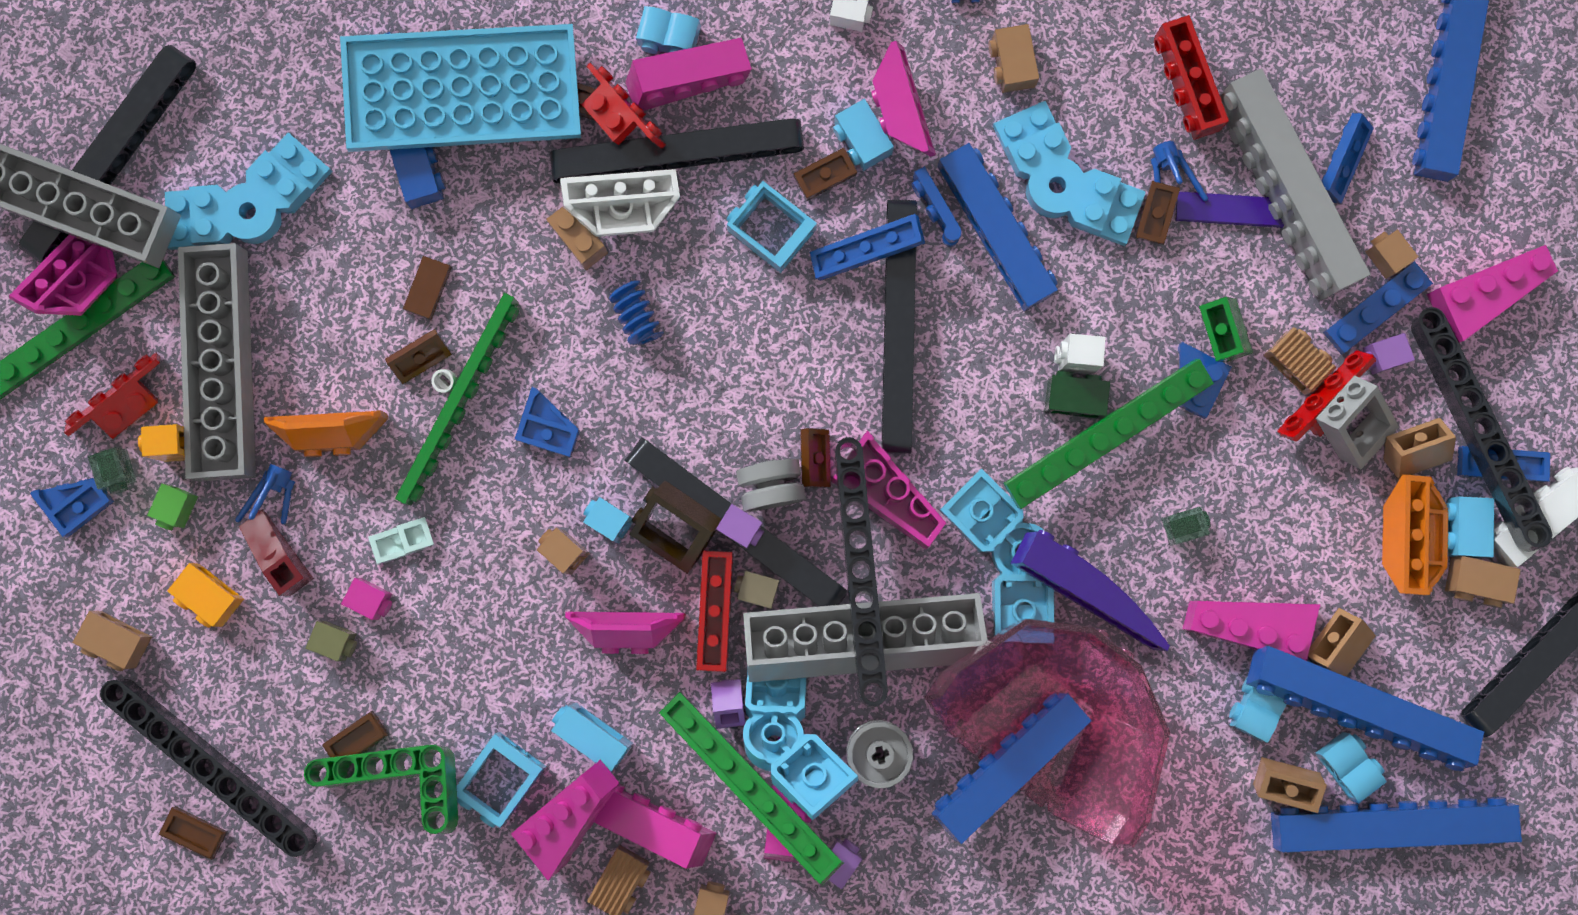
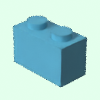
(862, 135)
(607, 519)
(1471, 527)

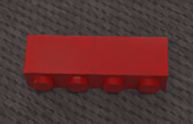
(715, 611)

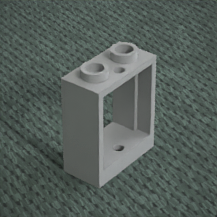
(1372, 431)

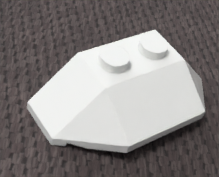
(621, 201)

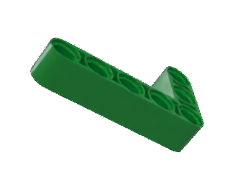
(394, 769)

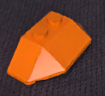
(327, 432)
(1415, 535)

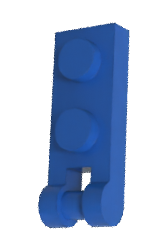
(937, 207)

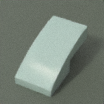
(401, 541)

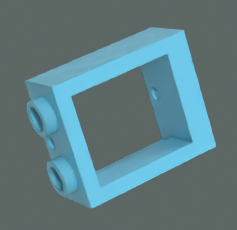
(795, 242)
(590, 735)
(516, 755)

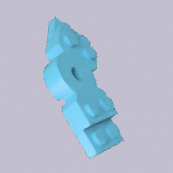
(273, 185)
(1089, 199)
(996, 525)
(798, 762)

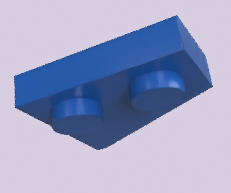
(1218, 371)
(546, 426)
(72, 504)

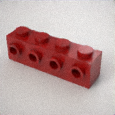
(1190, 77)

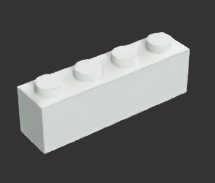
(1559, 507)

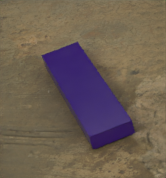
(1226, 210)

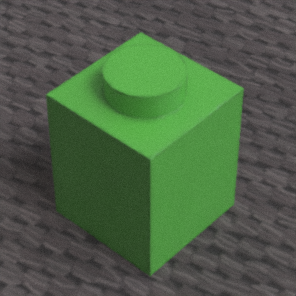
(172, 507)

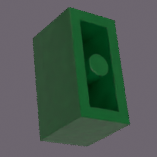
(1077, 396)

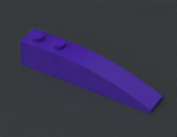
(1085, 585)

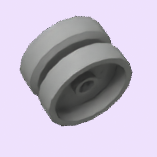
(770, 480)
(889, 768)

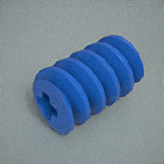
(634, 315)

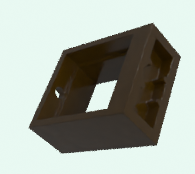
(685, 509)

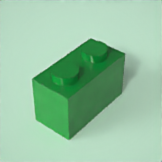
(1226, 329)

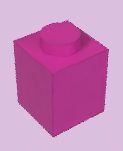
(367, 599)

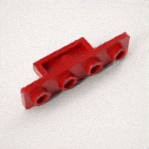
(614, 113)
(120, 404)
(1305, 417)

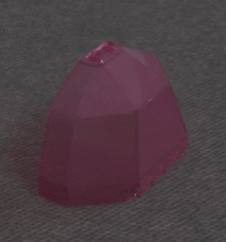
(1111, 768)

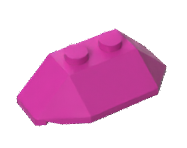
(900, 102)
(67, 279)
(625, 629)

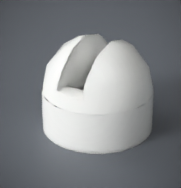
(440, 384)

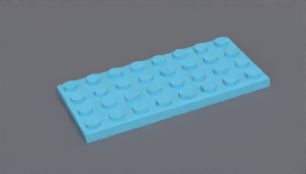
(460, 87)

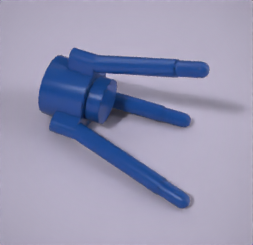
(1169, 158)
(274, 479)

